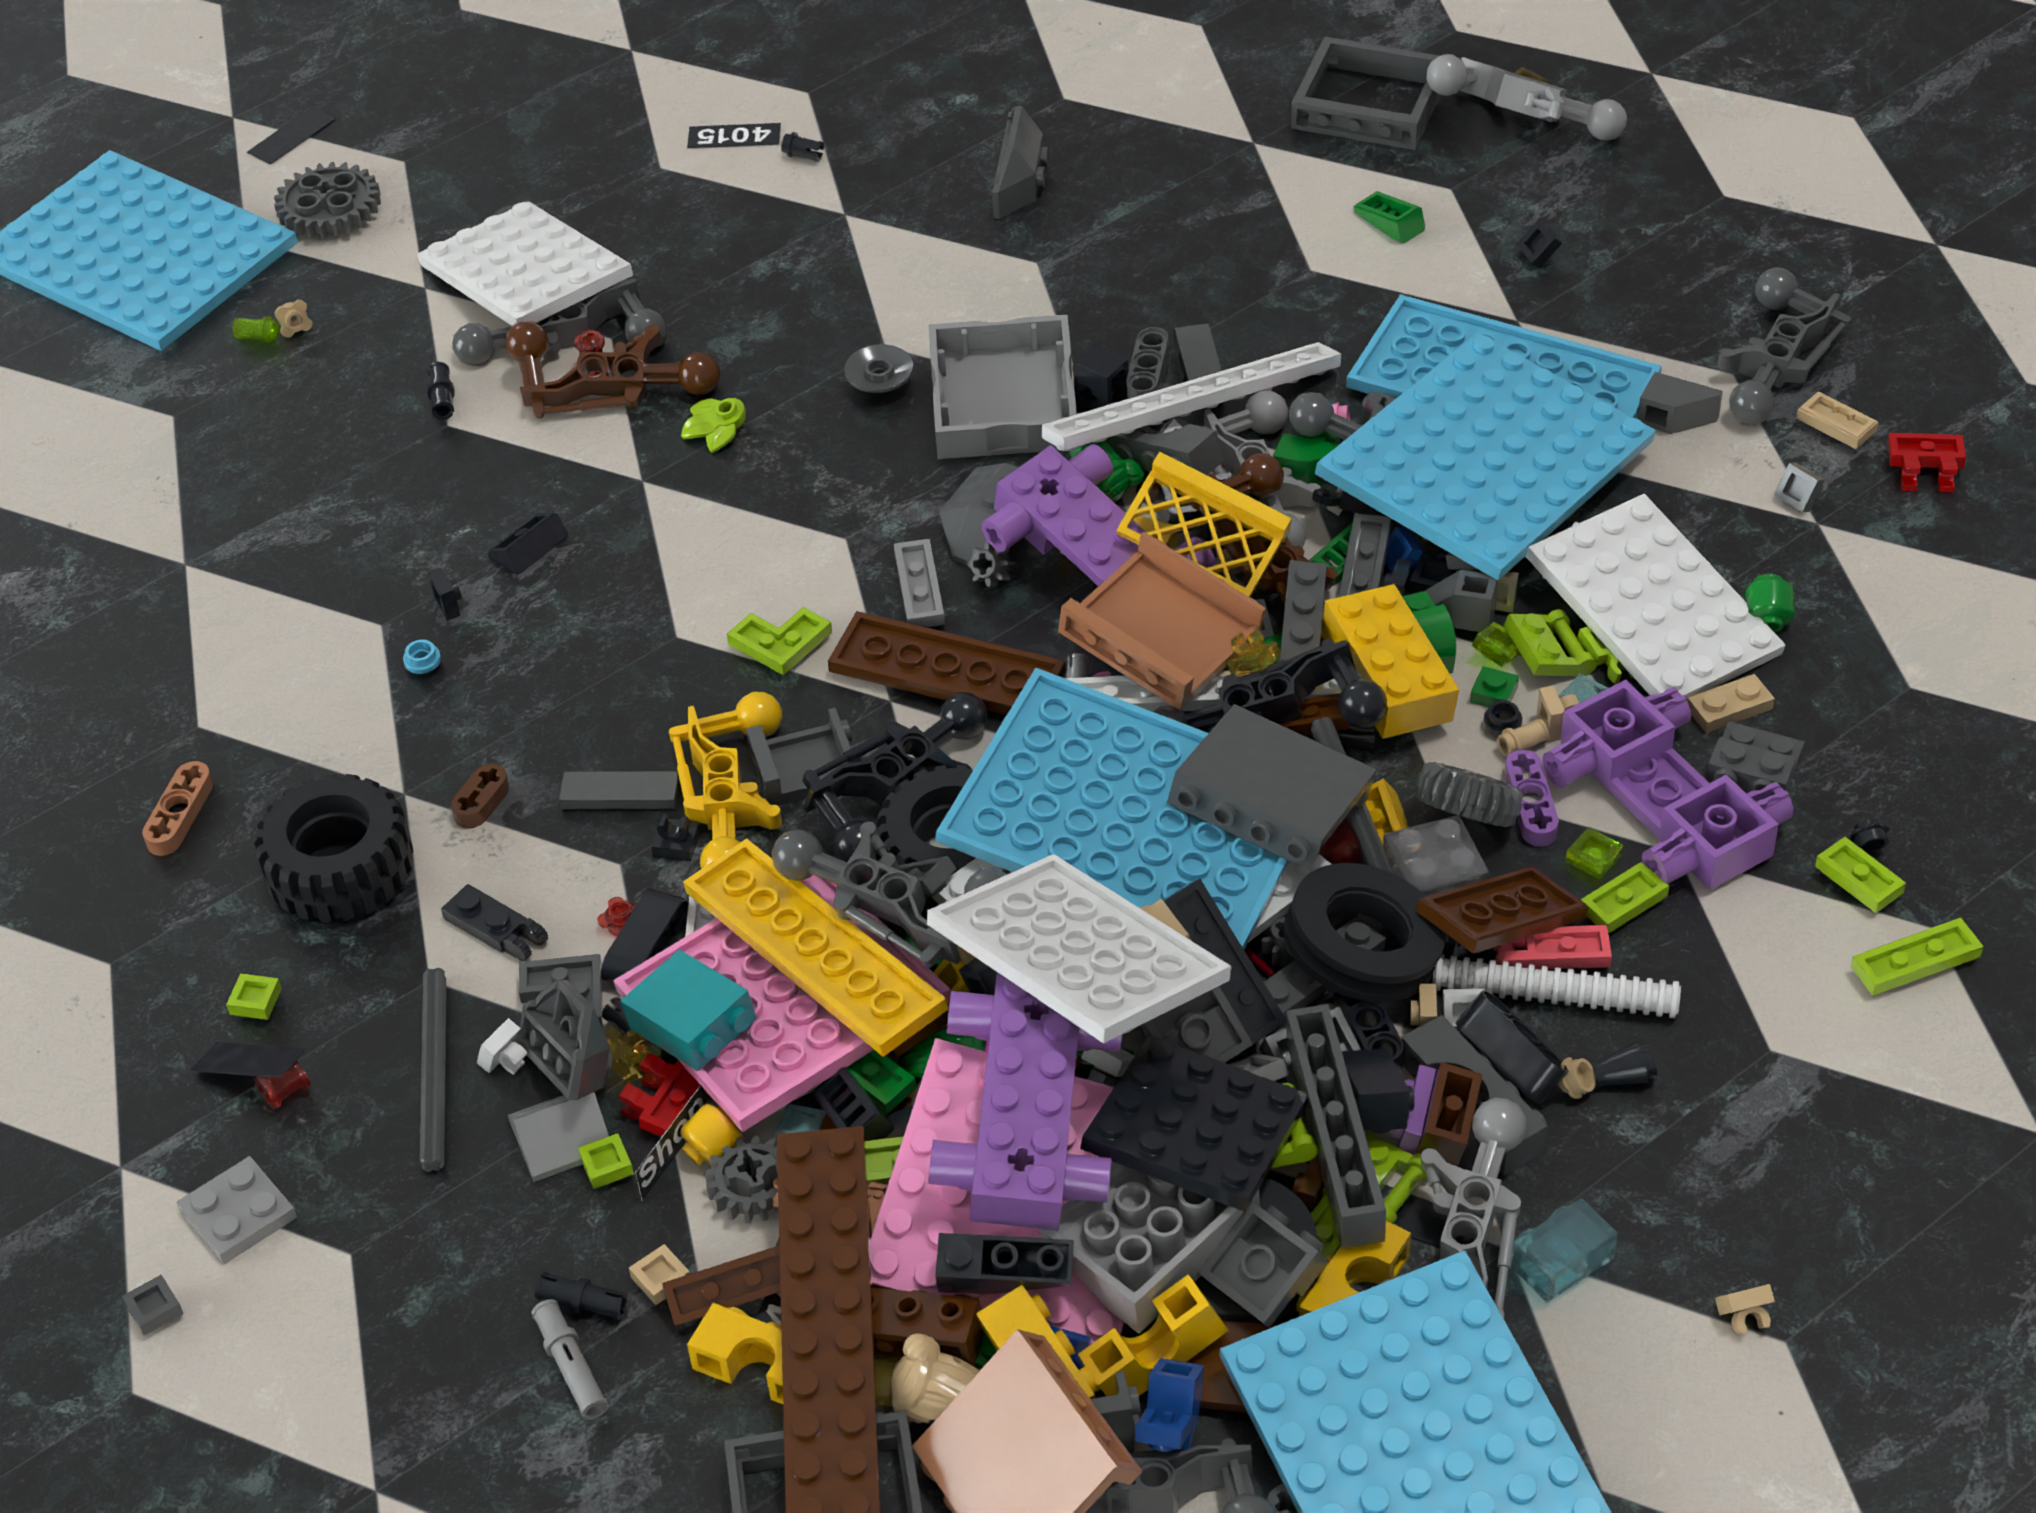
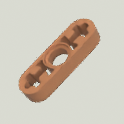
(177, 823)

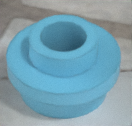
(421, 657)

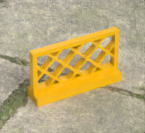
(1219, 498)

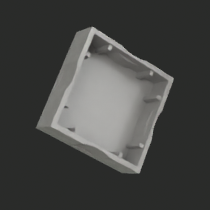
(999, 384)

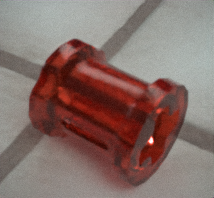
(584, 343)
(277, 1089)

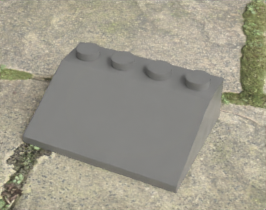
(1141, 1240)

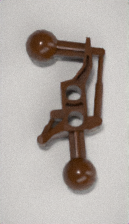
(529, 343)
(1261, 478)

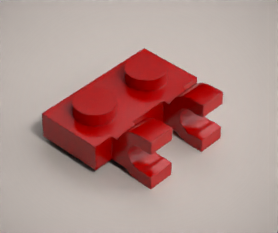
(1927, 450)
(674, 1091)

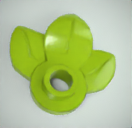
(715, 421)

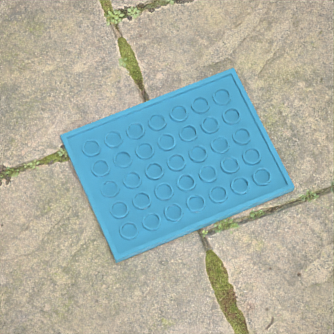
(138, 249)
(1486, 454)
(1093, 787)
(1409, 1405)

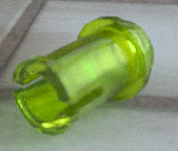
(263, 329)

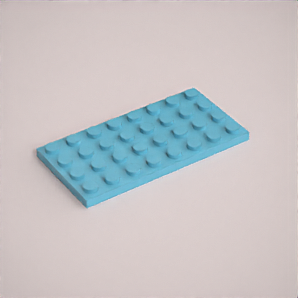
(1423, 334)

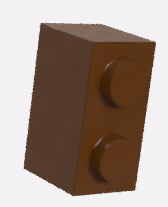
(1450, 1112)

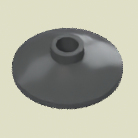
(878, 368)

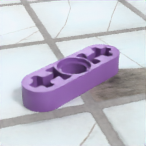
(1536, 784)

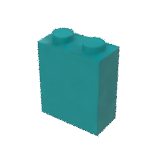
(688, 1009)

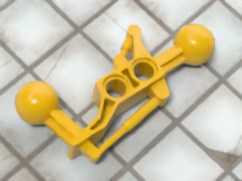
(725, 799)

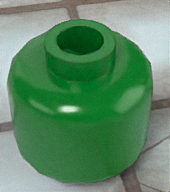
(1771, 600)

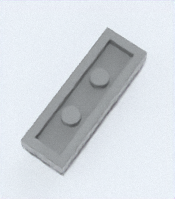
(919, 583)

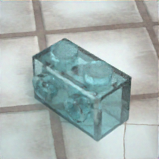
(1563, 1249)

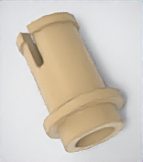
(1523, 737)

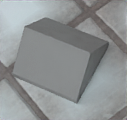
(554, 1131)

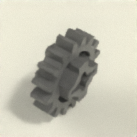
(733, 1187)

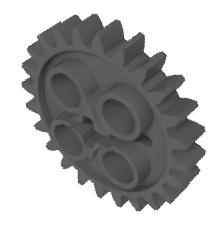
(327, 200)

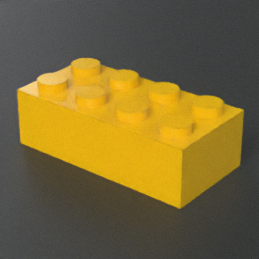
(1396, 655)

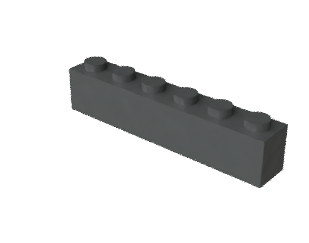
(1336, 1127)

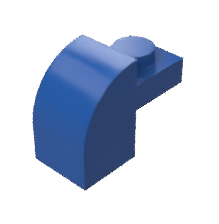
(1171, 1406)

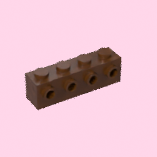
(944, 1317)

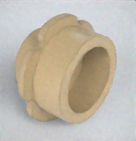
(1579, 1079)

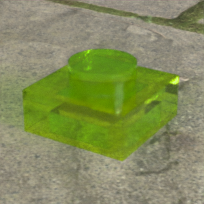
(1496, 644)
(1594, 853)

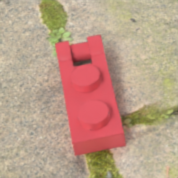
(1560, 947)

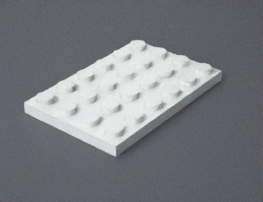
(524, 264)
(1654, 600)
(1079, 947)

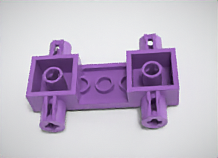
(1060, 507)
(1700, 824)
(1021, 1156)

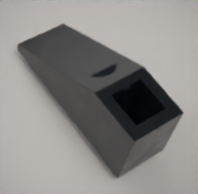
(1001, 1263)

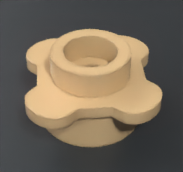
(286, 311)

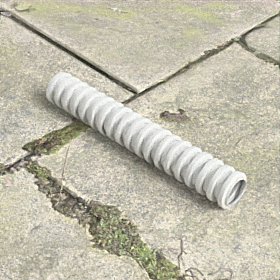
(1559, 985)

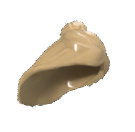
(927, 1379)

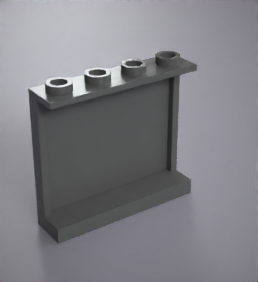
(1270, 785)

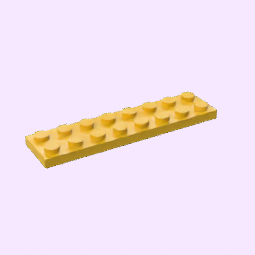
(816, 947)

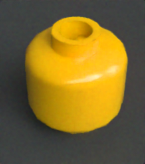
(708, 1133)

